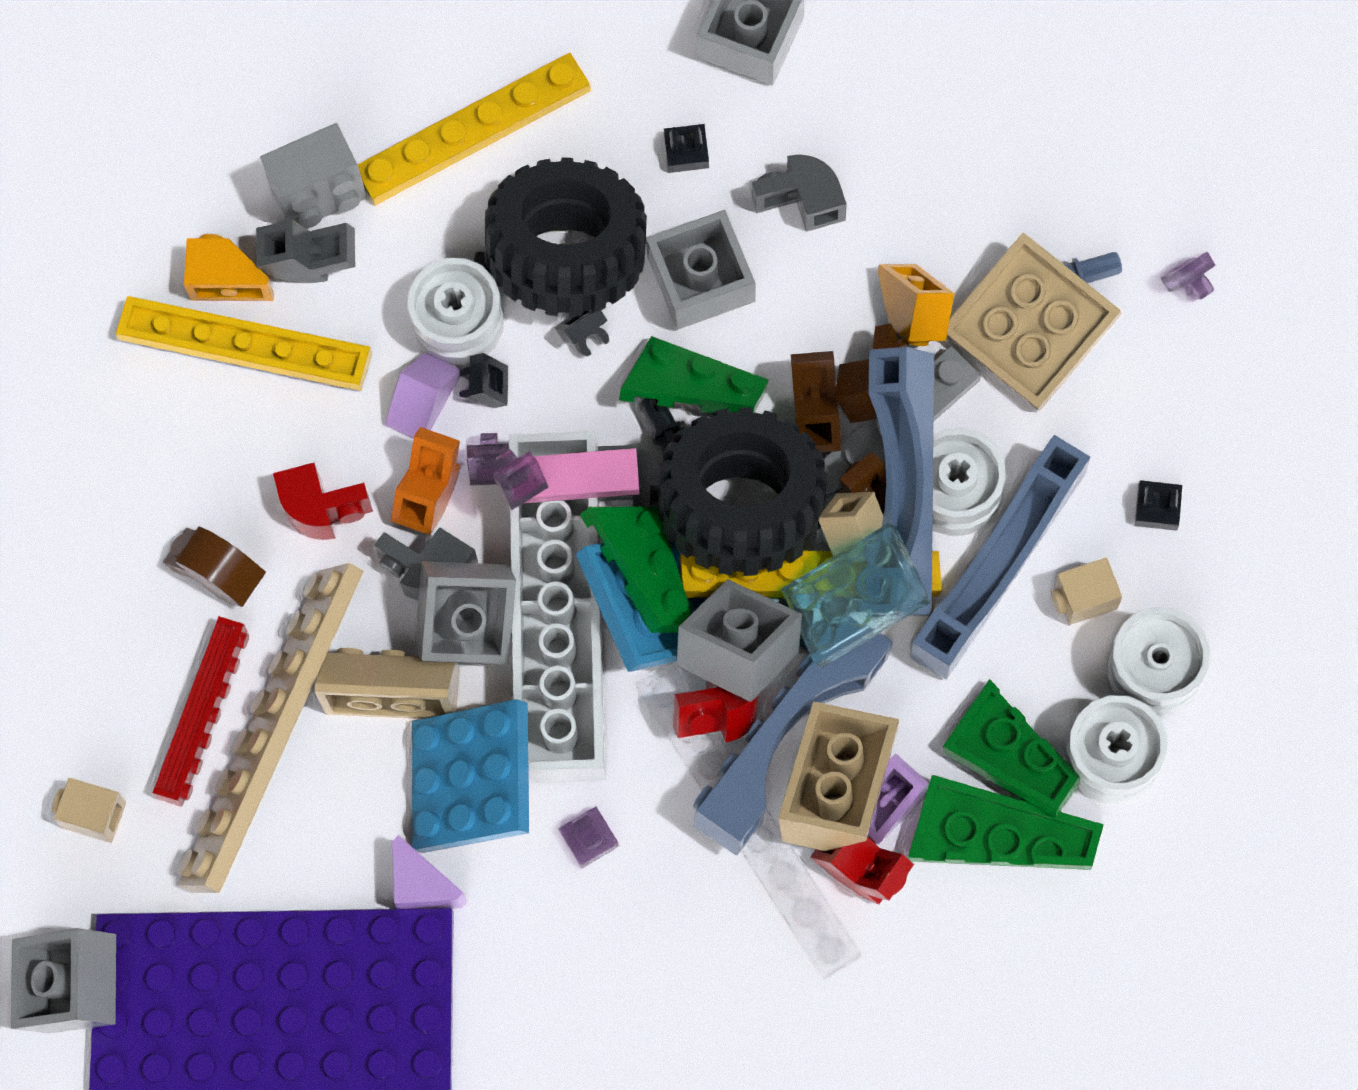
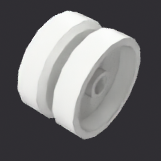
(455, 310)
(977, 486)
(1155, 638)
(1119, 724)

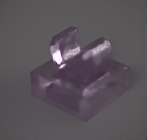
(1191, 277)
(482, 460)
(519, 478)
(588, 837)

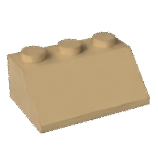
(386, 685)
(836, 777)

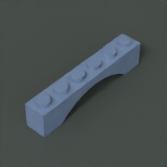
(904, 405)
(1001, 558)
(738, 801)

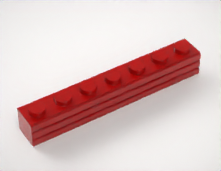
(201, 712)

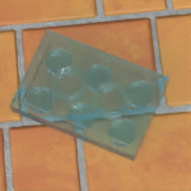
(856, 595)

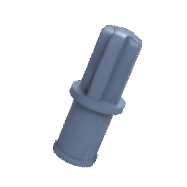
(1097, 267)

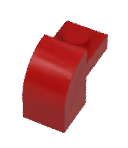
(313, 510)
(713, 711)
(866, 869)

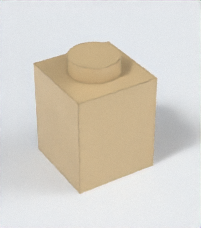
(850, 519)
(1086, 591)
(88, 809)

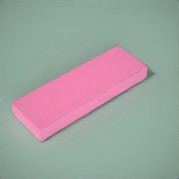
(588, 475)

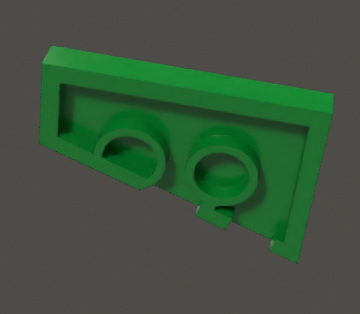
(688, 377)
(645, 558)
(1007, 751)

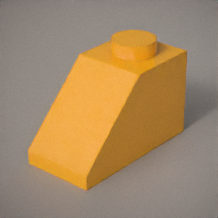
(222, 272)
(915, 303)

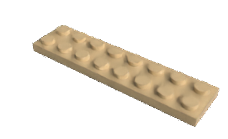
(273, 721)

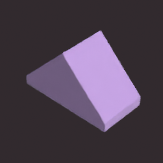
(421, 394)
(898, 796)
(420, 883)

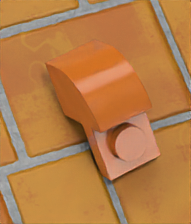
(428, 483)

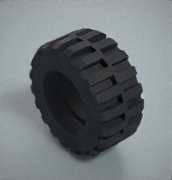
(561, 275)
(742, 447)

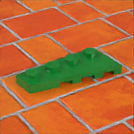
(992, 829)

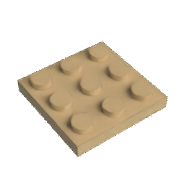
(1031, 321)

